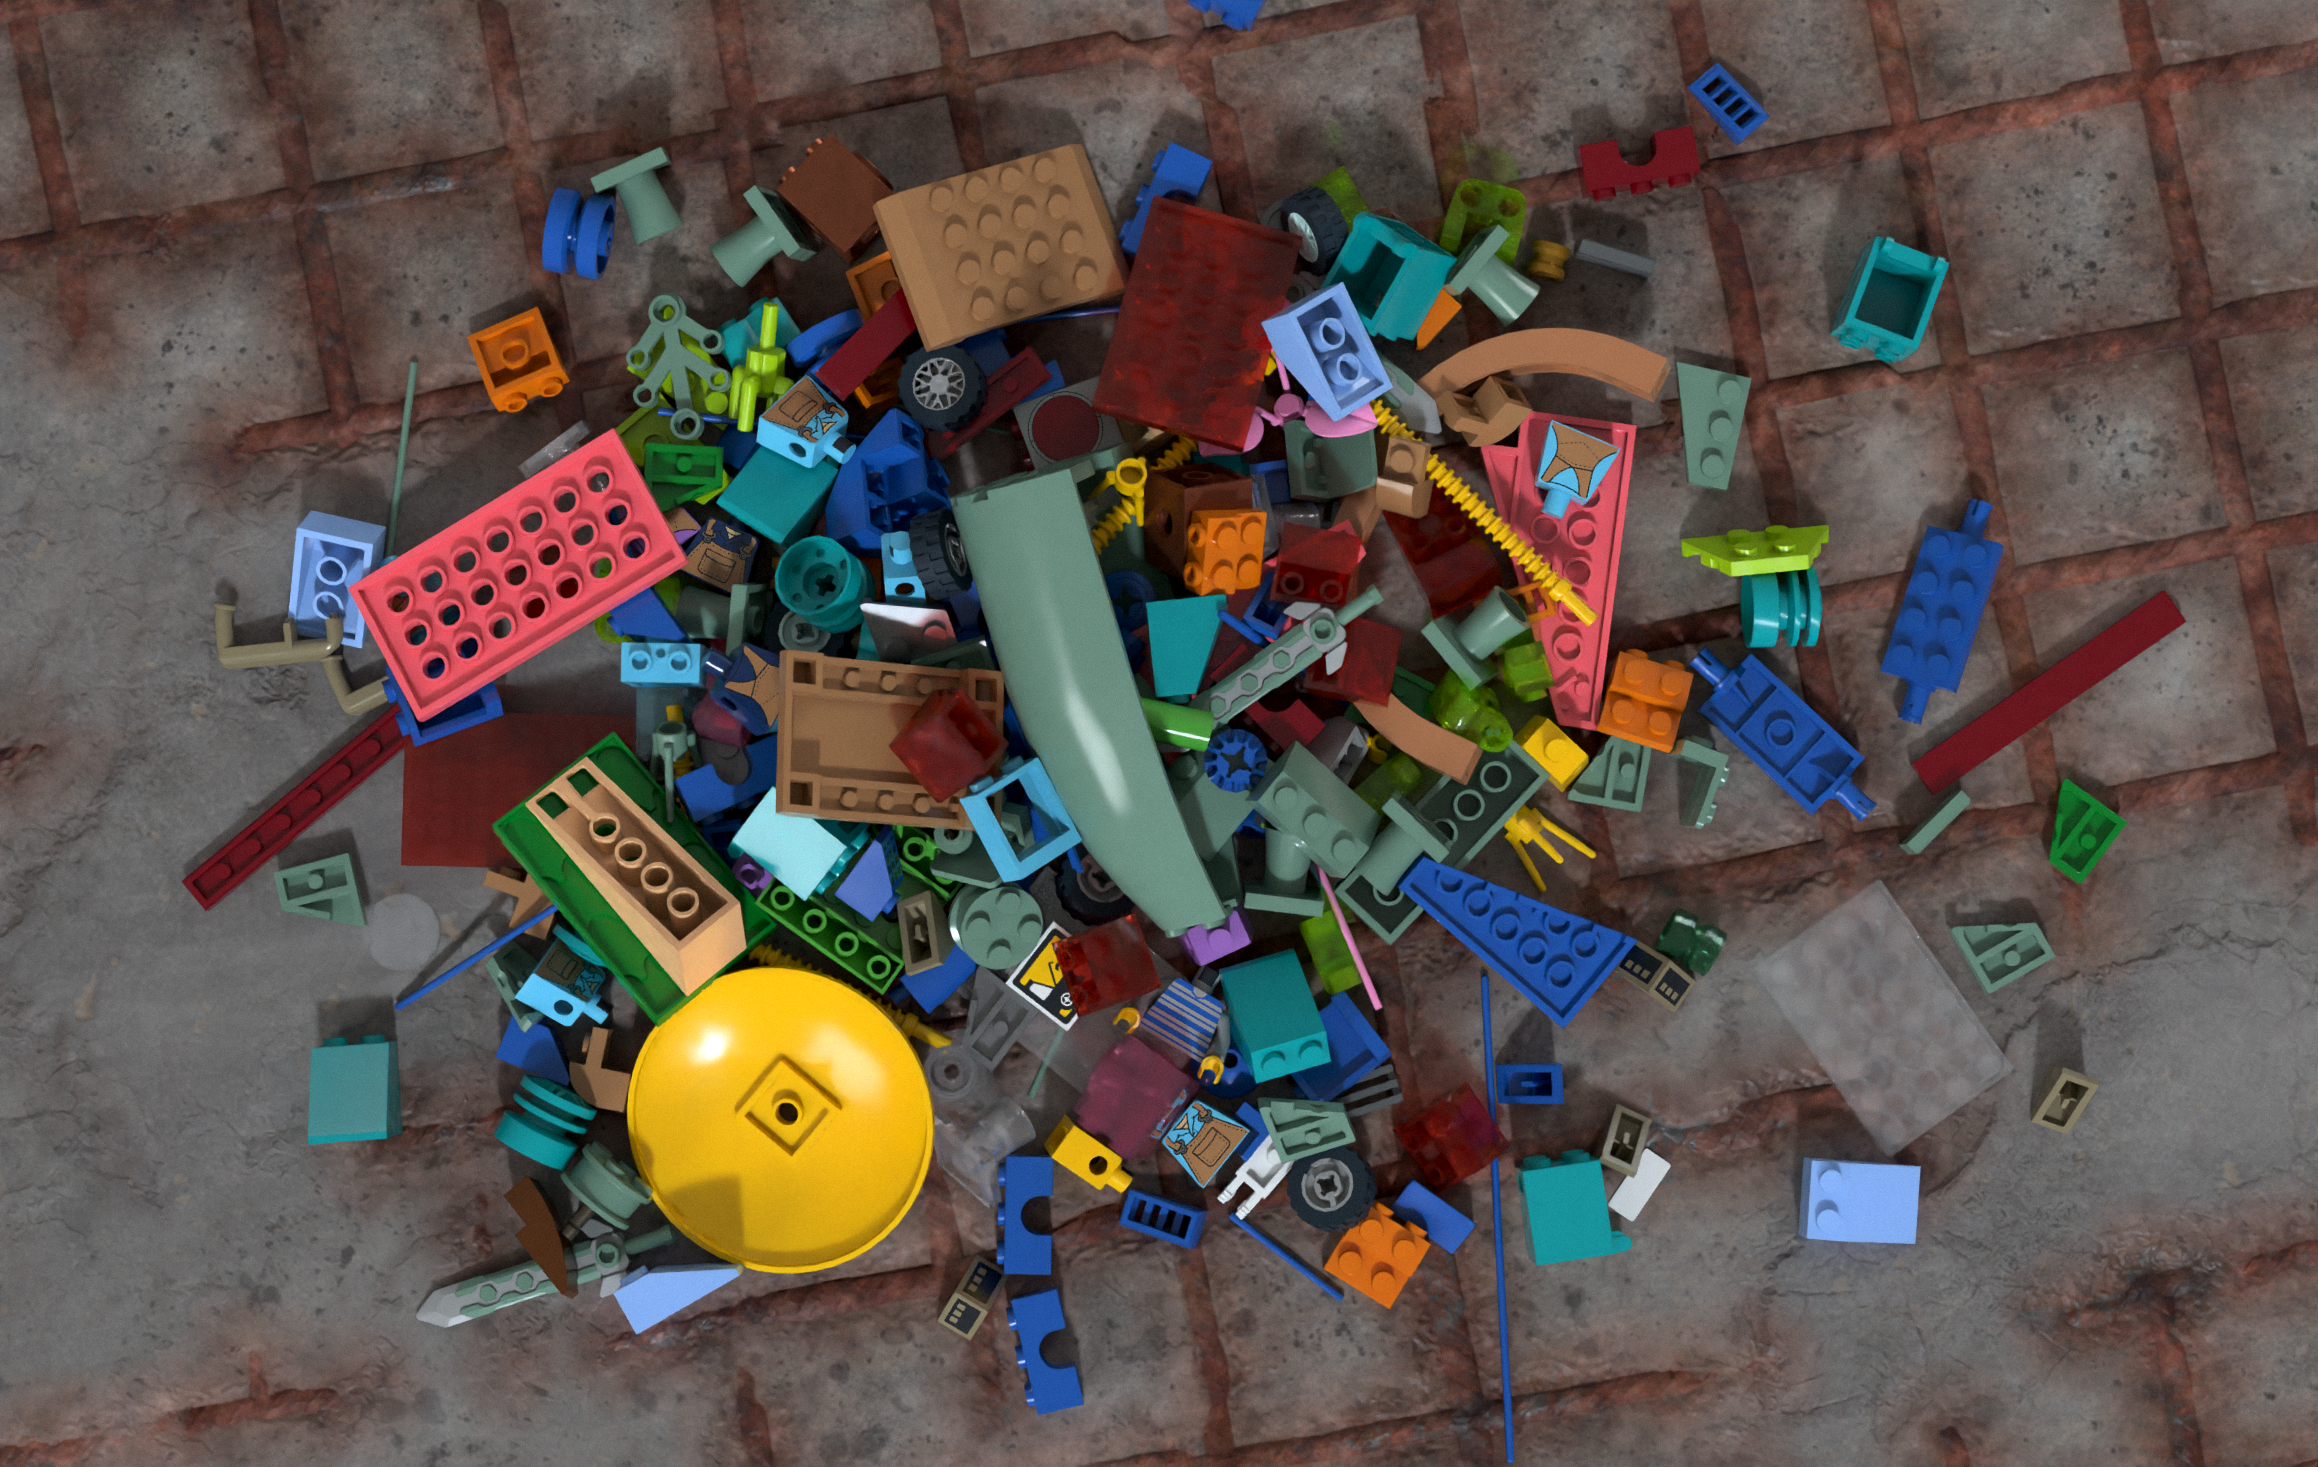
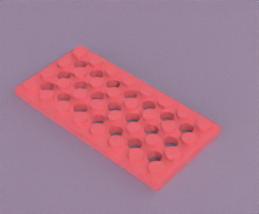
(561, 615)

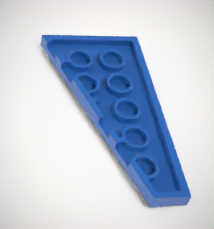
(1533, 945)

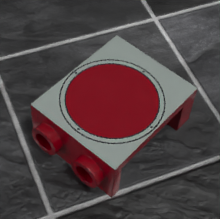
(1063, 425)

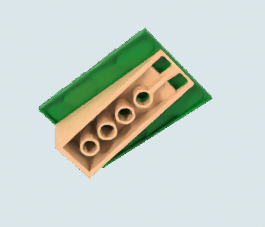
(631, 883)

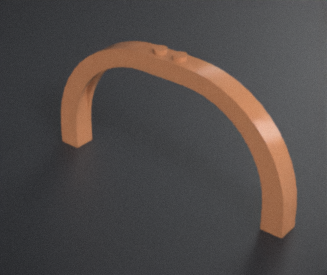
(1465, 372)

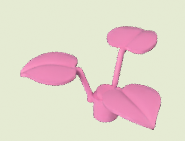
(1292, 407)

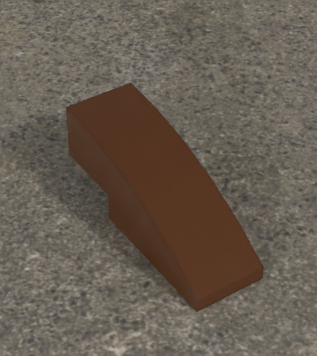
(542, 1234)

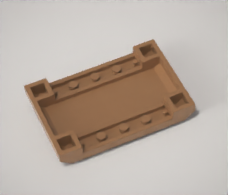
(1002, 245)
(838, 733)

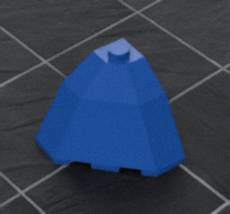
(885, 486)

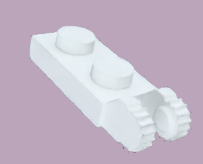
(1261, 1173)

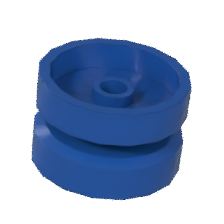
(578, 233)
(822, 341)

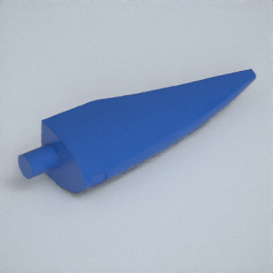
(938, 983)

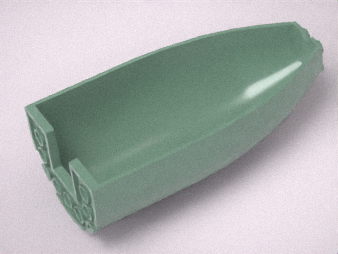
(1076, 686)

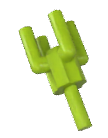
(761, 375)

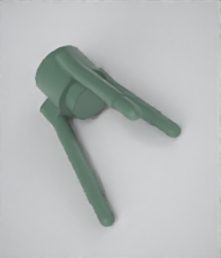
(672, 742)

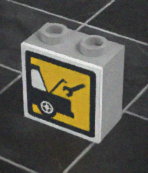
(1041, 979)

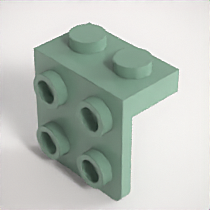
(1328, 466)
(1711, 775)
(974, 863)

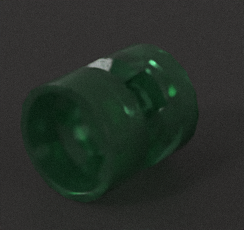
(1692, 942)

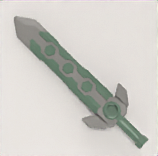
(1406, 397)
(1283, 659)
(484, 1294)

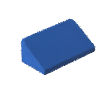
(1432, 1214)

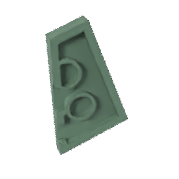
(1712, 418)

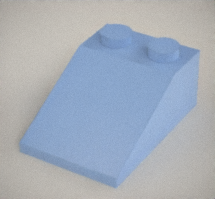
(1328, 350)
(327, 560)
(1859, 1201)
(658, 1293)

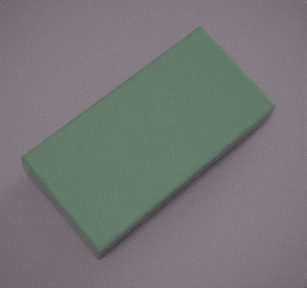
(1935, 822)

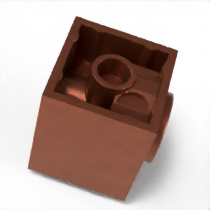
(836, 196)
(1172, 497)

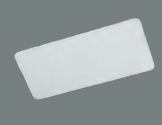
(1636, 1191)

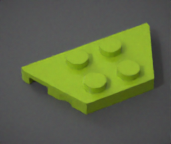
(1759, 552)

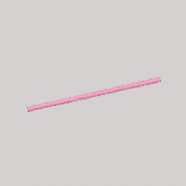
(1348, 937)

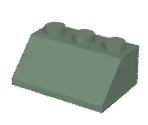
(1206, 809)
(1316, 811)

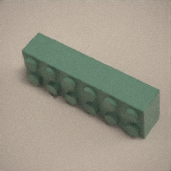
(1465, 816)

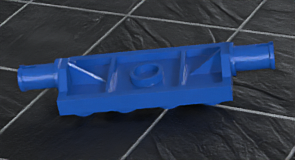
(1942, 609)
(1781, 734)

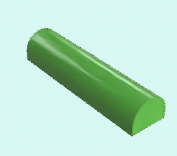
(1178, 724)

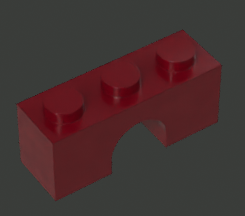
(1605, 172)
(1282, 725)

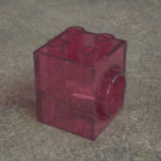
(1134, 1097)

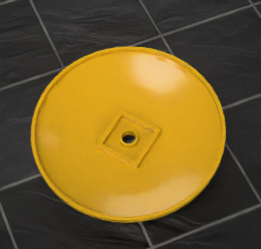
(739, 1172)

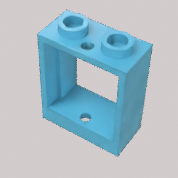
(663, 665)
(1048, 805)

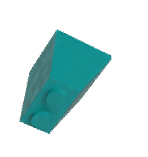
(780, 495)
(1183, 643)
(1274, 1016)
(354, 1091)

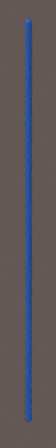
(1498, 1226)

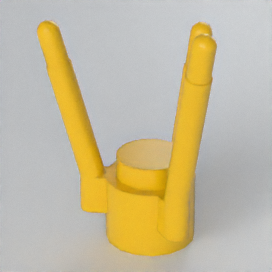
(1129, 481)
(1525, 827)

